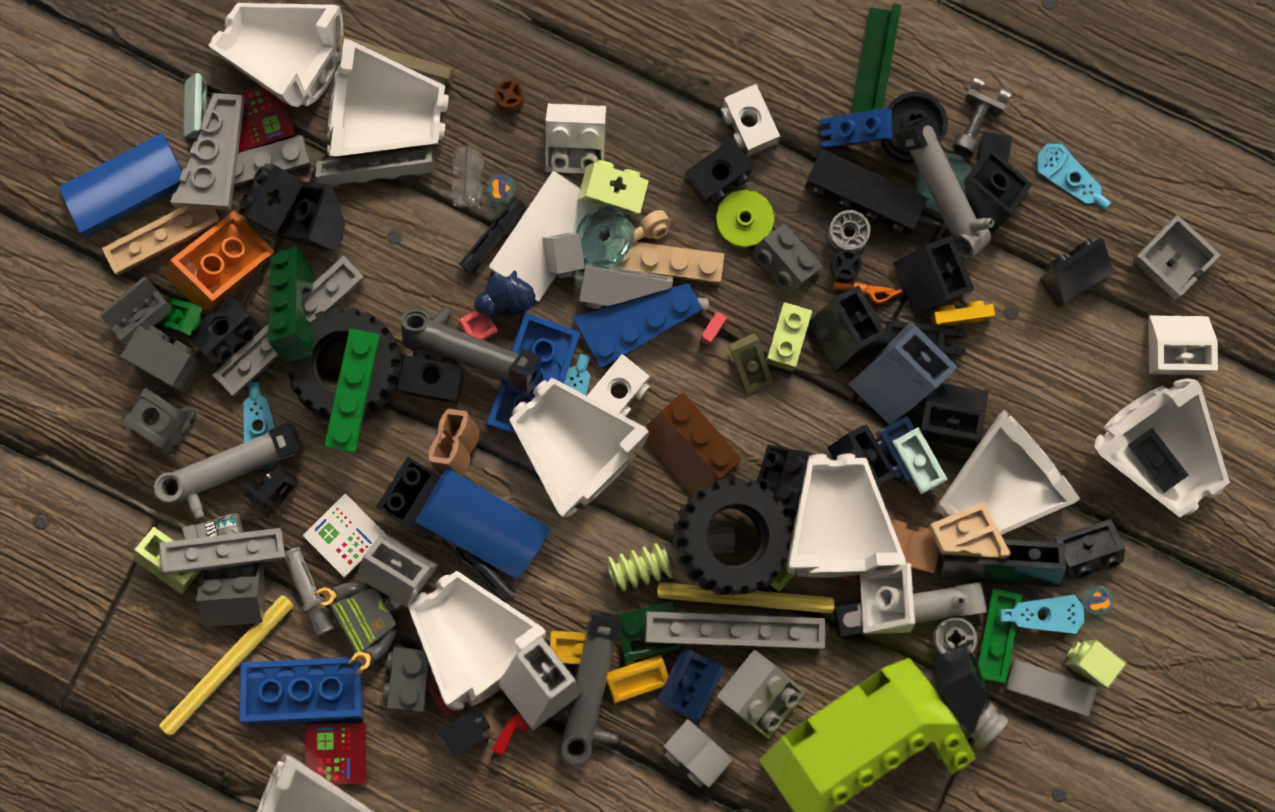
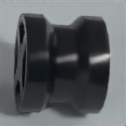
(850, 262)

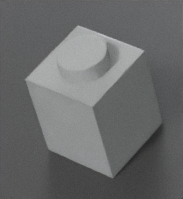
(564, 254)

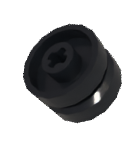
(911, 107)

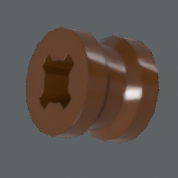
(507, 91)

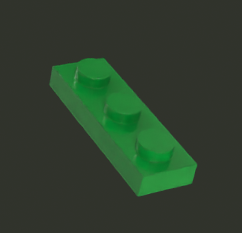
(997, 636)

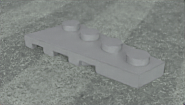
(213, 159)

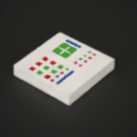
(344, 535)

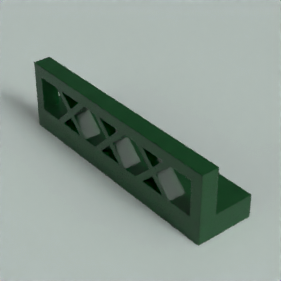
(876, 59)

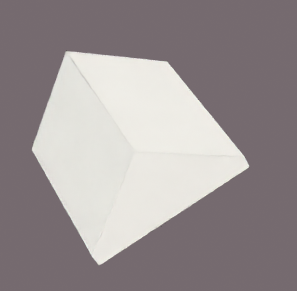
(887, 600)

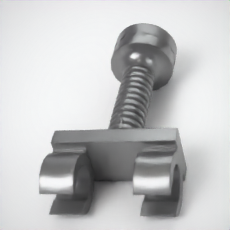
(965, 142)

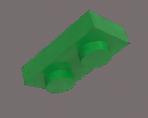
(183, 318)

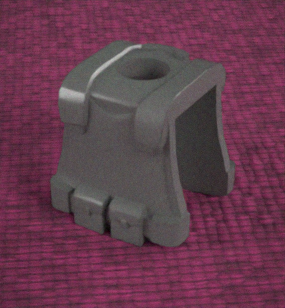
(171, 424)

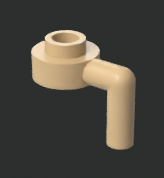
(653, 226)

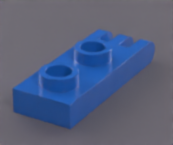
(857, 128)

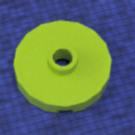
(741, 233)

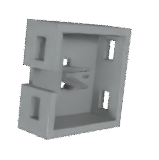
(1192, 257)

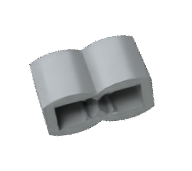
(697, 753)

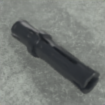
(496, 232)
(484, 572)

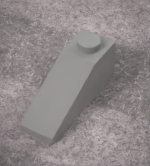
(615, 285)

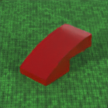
(504, 738)

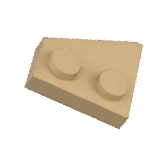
(969, 534)

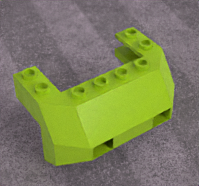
(864, 739)

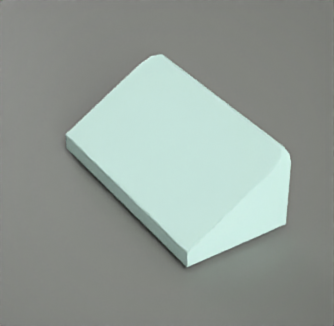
(194, 105)
(919, 460)

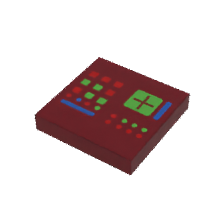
(264, 120)
(337, 751)

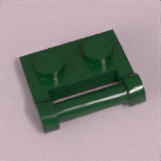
(633, 629)

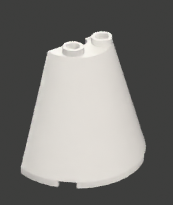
(283, 47)
(381, 105)
(1185, 427)
(574, 443)
(1010, 477)
(841, 521)
(469, 638)
(300, 789)

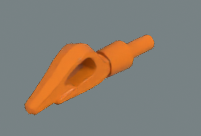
(870, 291)

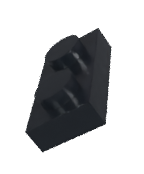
(1158, 460)

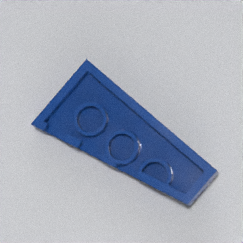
(636, 322)

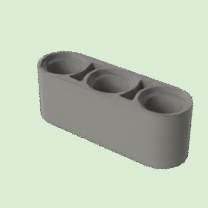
(1051, 688)

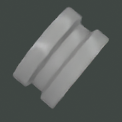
(851, 220)
(949, 626)
(988, 727)

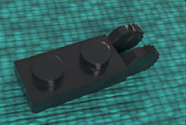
(934, 333)

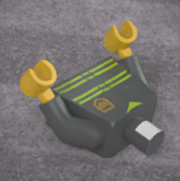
(364, 617)

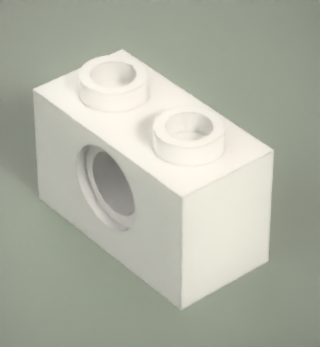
(750, 103)
(626, 374)

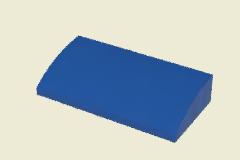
(122, 185)
(556, 348)
(482, 524)
(301, 692)

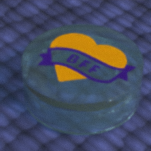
(501, 189)
(1097, 600)

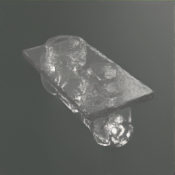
(469, 164)

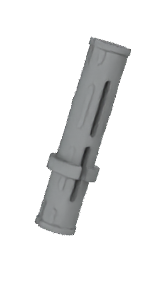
(306, 587)

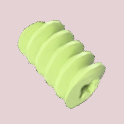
(639, 567)

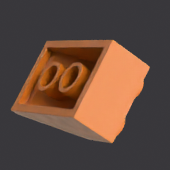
(218, 262)

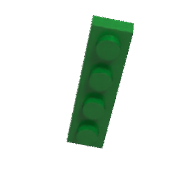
(352, 390)

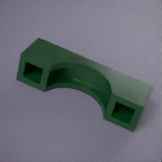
(287, 324)

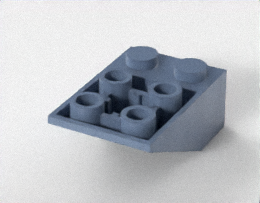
(902, 374)

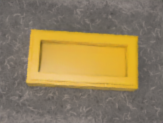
(637, 678)

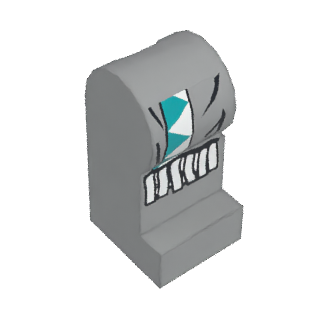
(221, 526)

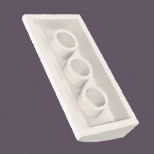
(550, 213)

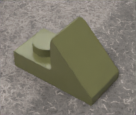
(750, 363)

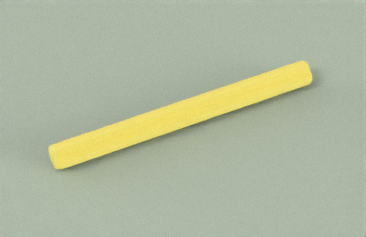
(755, 599)
(226, 666)

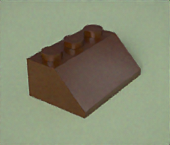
(690, 445)

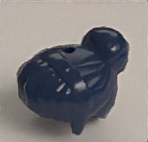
(505, 295)

